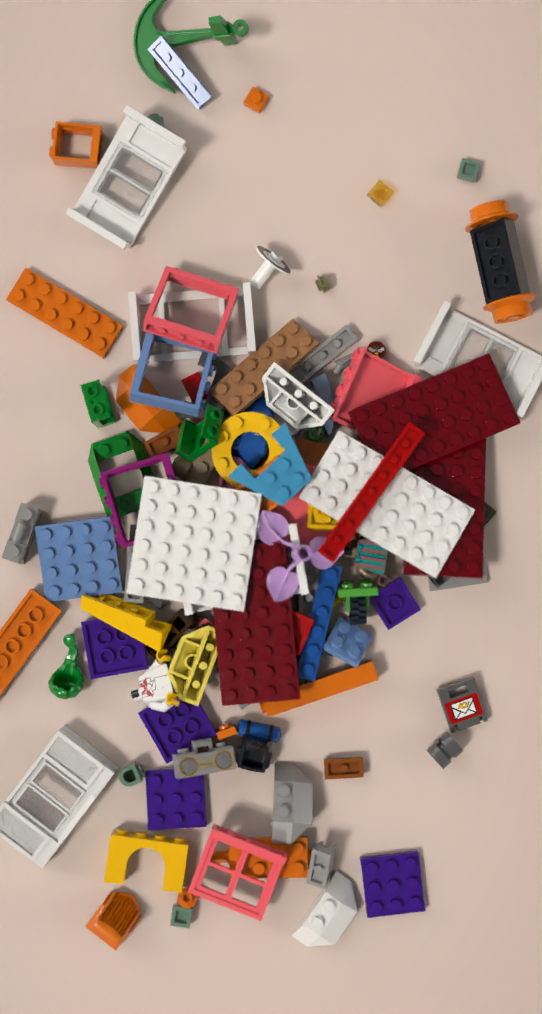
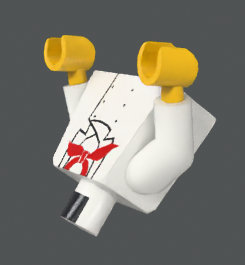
(156, 686)

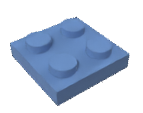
(347, 642)

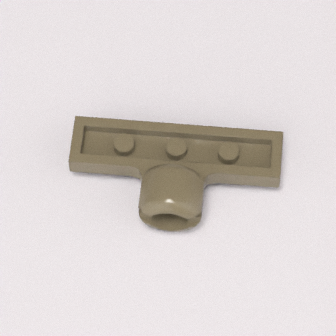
(196, 471)

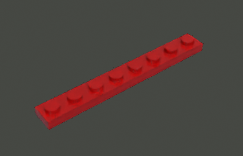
(371, 492)

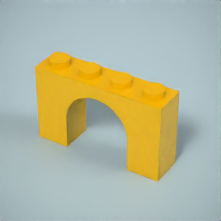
(172, 850)

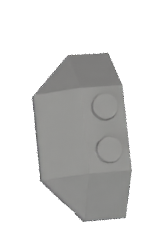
(290, 803)

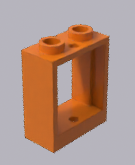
(76, 129)

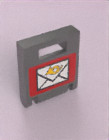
(464, 708)

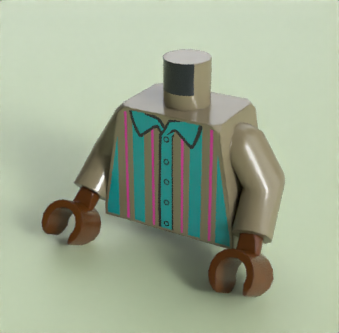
(368, 560)

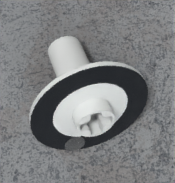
(272, 262)

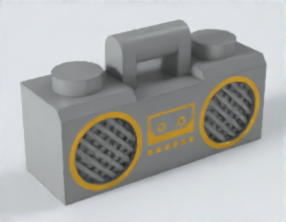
(22, 533)
(197, 763)

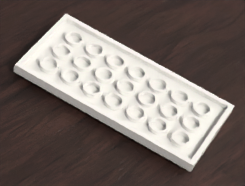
(409, 517)

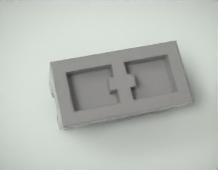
(321, 865)

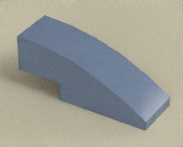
(322, 389)

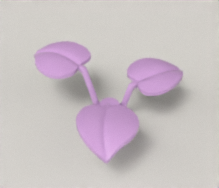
(282, 582)

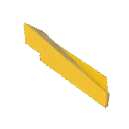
(128, 618)

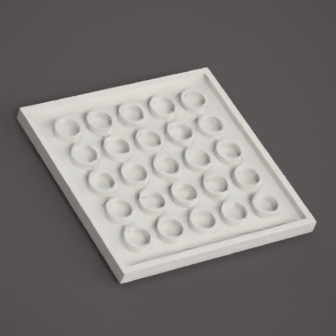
(194, 543)

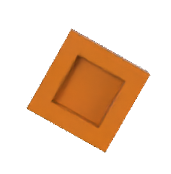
(256, 100)
(226, 730)

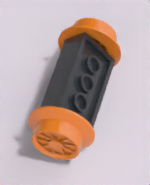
(500, 262)

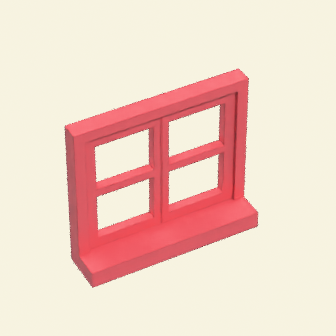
(247, 846)

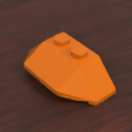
(144, 417)

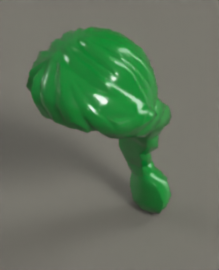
(68, 678)

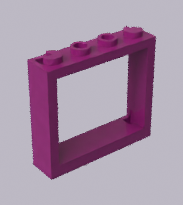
(110, 499)

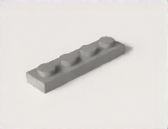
(324, 354)

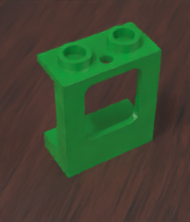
(98, 404)
(191, 435)

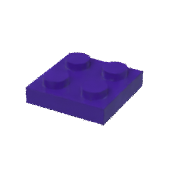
(394, 603)

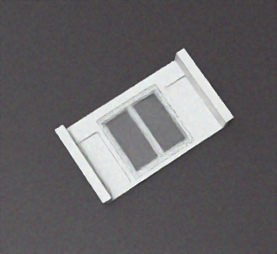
(129, 179)
(458, 339)
(54, 795)

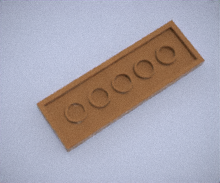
(245, 383)

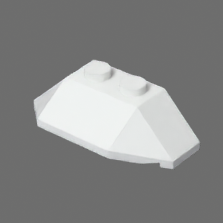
(294, 400)
(328, 913)

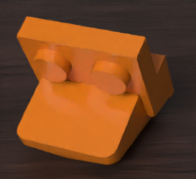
(115, 918)

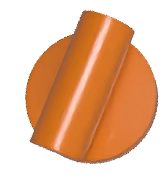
(187, 899)

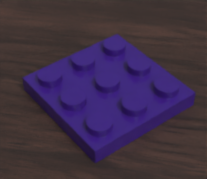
(111, 650)
(177, 727)
(174, 801)
(392, 884)

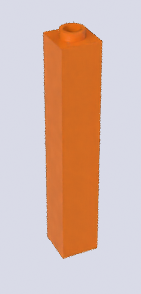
(325, 687)

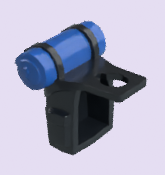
(256, 743)

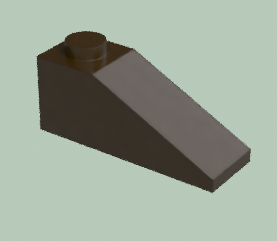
(180, 626)

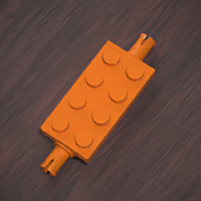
(295, 865)

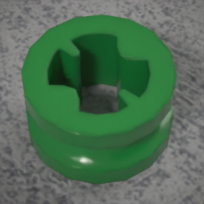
(315, 438)

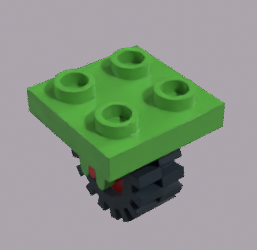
(357, 599)

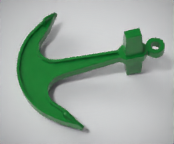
(146, 34)

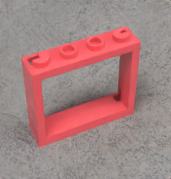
(183, 333)

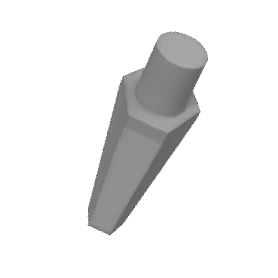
(342, 363)

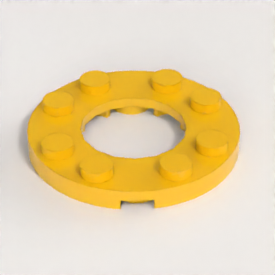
(234, 427)

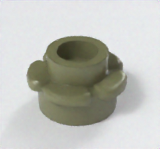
(322, 283)

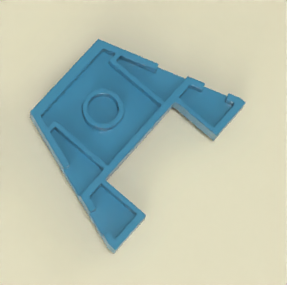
(282, 477)

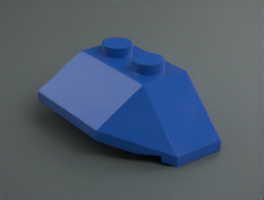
(251, 445)

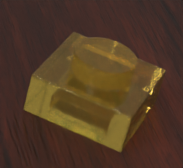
(380, 193)

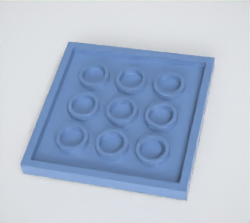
(78, 558)

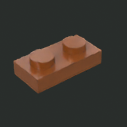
(163, 442)
(343, 768)

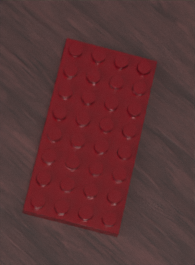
(449, 408)
(463, 478)
(259, 644)

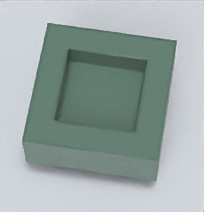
(468, 170)
(181, 916)

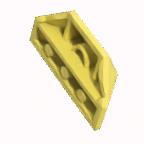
(193, 664)

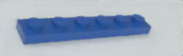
(321, 612)

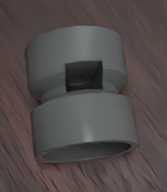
(445, 750)

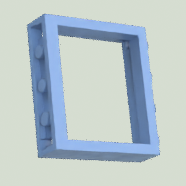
(166, 403)

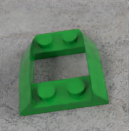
(109, 448)

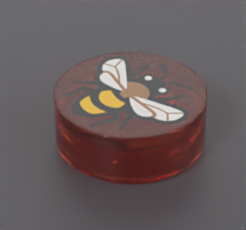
(377, 348)

